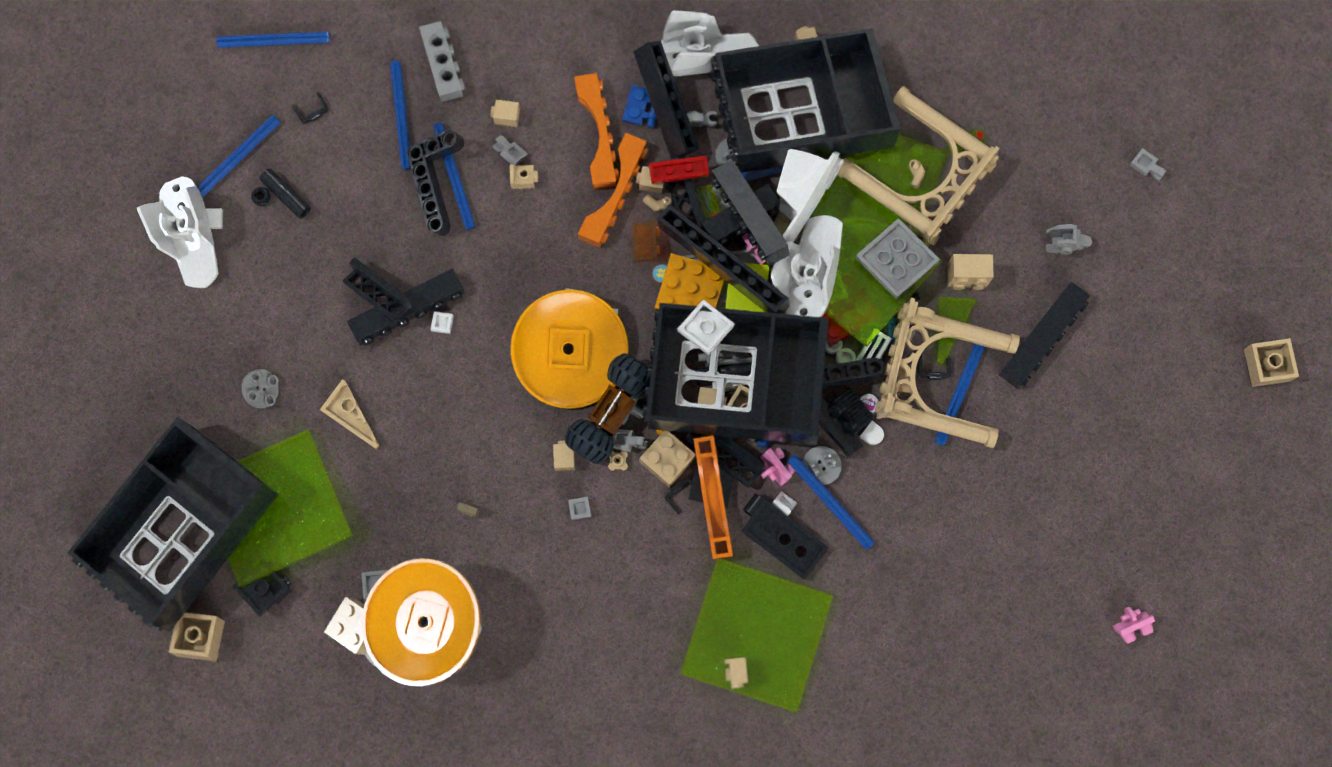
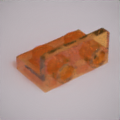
(644, 241)

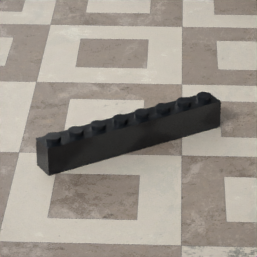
(722, 261)

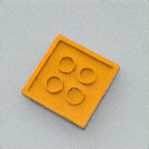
(689, 283)

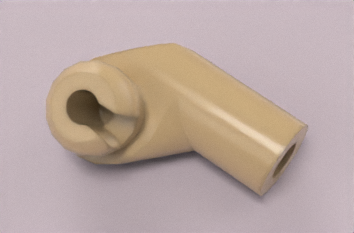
(918, 172)
(659, 205)

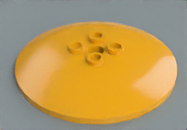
(539, 342)
(394, 616)

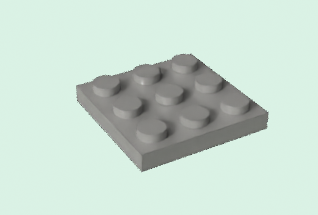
(897, 258)

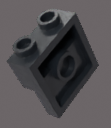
(264, 592)

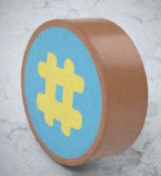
(658, 273)

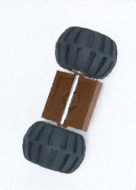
(610, 411)

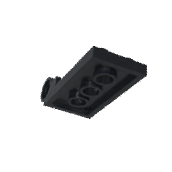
(765, 529)

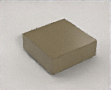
(467, 510)

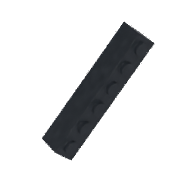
(665, 99)
(750, 213)
(422, 298)
(1044, 335)

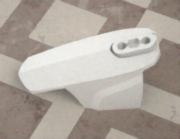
(694, 39)
(803, 185)
(183, 231)
(810, 267)

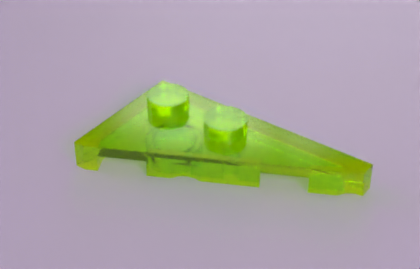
(954, 309)

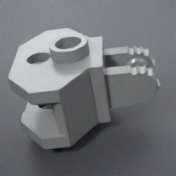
(1066, 239)

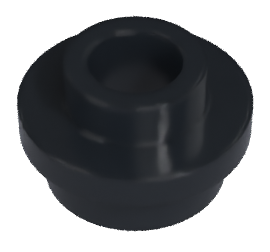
(260, 190)

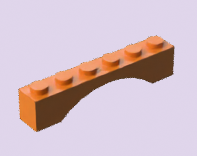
(589, 95)
(597, 224)
(712, 497)

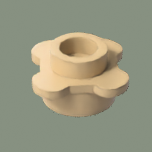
(622, 464)

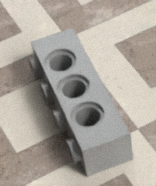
(436, 33)

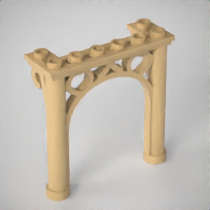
(920, 222)
(894, 408)

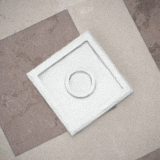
(705, 328)

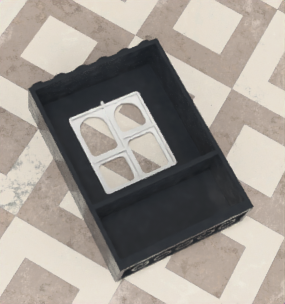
(845, 90)
(782, 380)
(203, 484)

